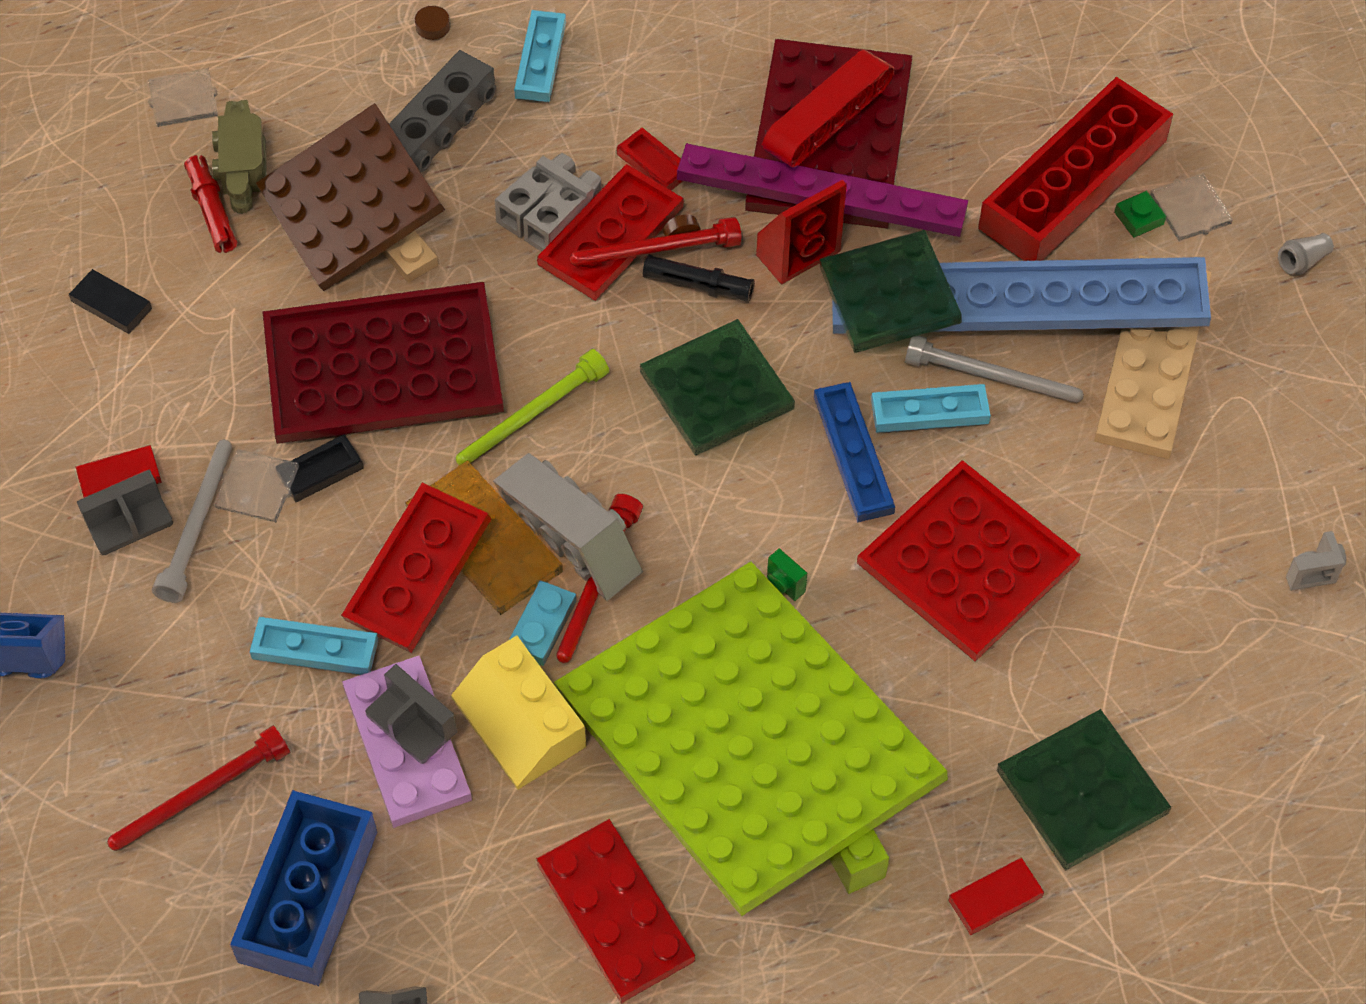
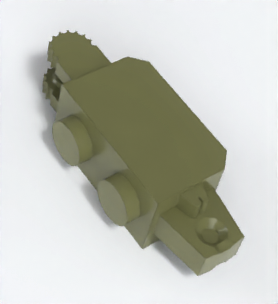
(240, 154)

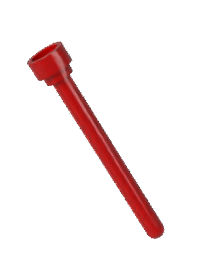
(724, 233)
(630, 511)
(267, 747)

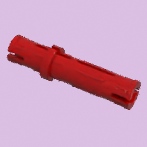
(206, 191)

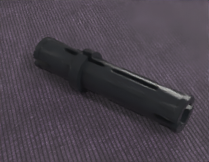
(711, 281)

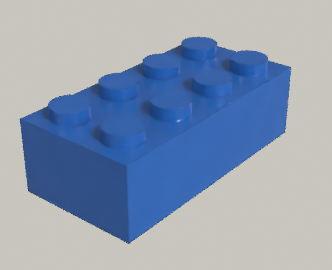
(304, 888)

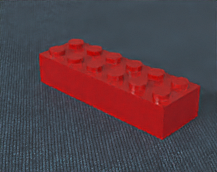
(1075, 171)

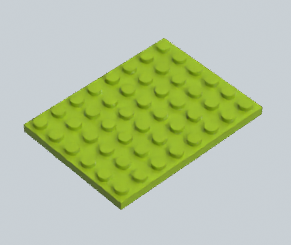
(749, 736)

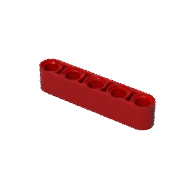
(828, 108)

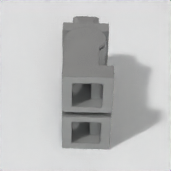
(545, 200)

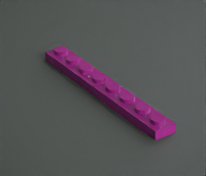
(796, 184)

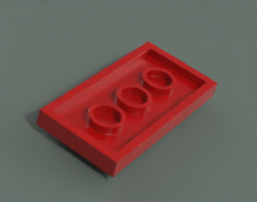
(623, 211)
(416, 567)
(615, 910)

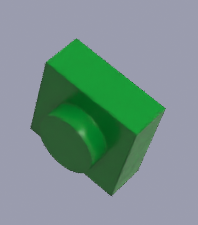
(1140, 214)
(786, 575)

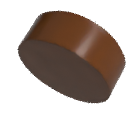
(432, 22)
(681, 224)

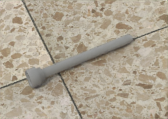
(923, 352)
(171, 583)

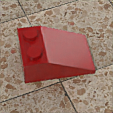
(803, 234)

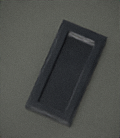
(110, 301)
(324, 467)

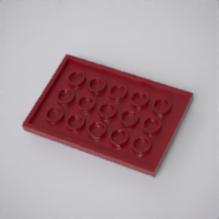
(862, 147)
(381, 362)

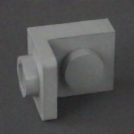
(1317, 567)

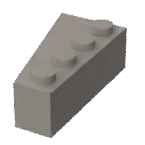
(571, 523)

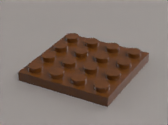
(349, 197)

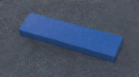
(854, 452)

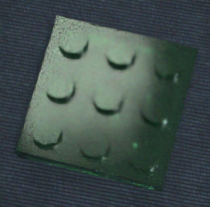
(890, 291)
(717, 387)
(1083, 789)

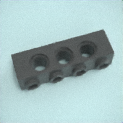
(444, 107)

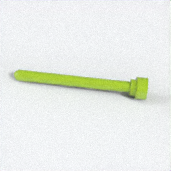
(590, 367)

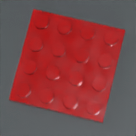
(968, 560)

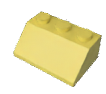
(519, 713)

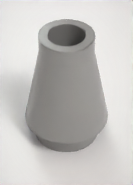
(1302, 253)

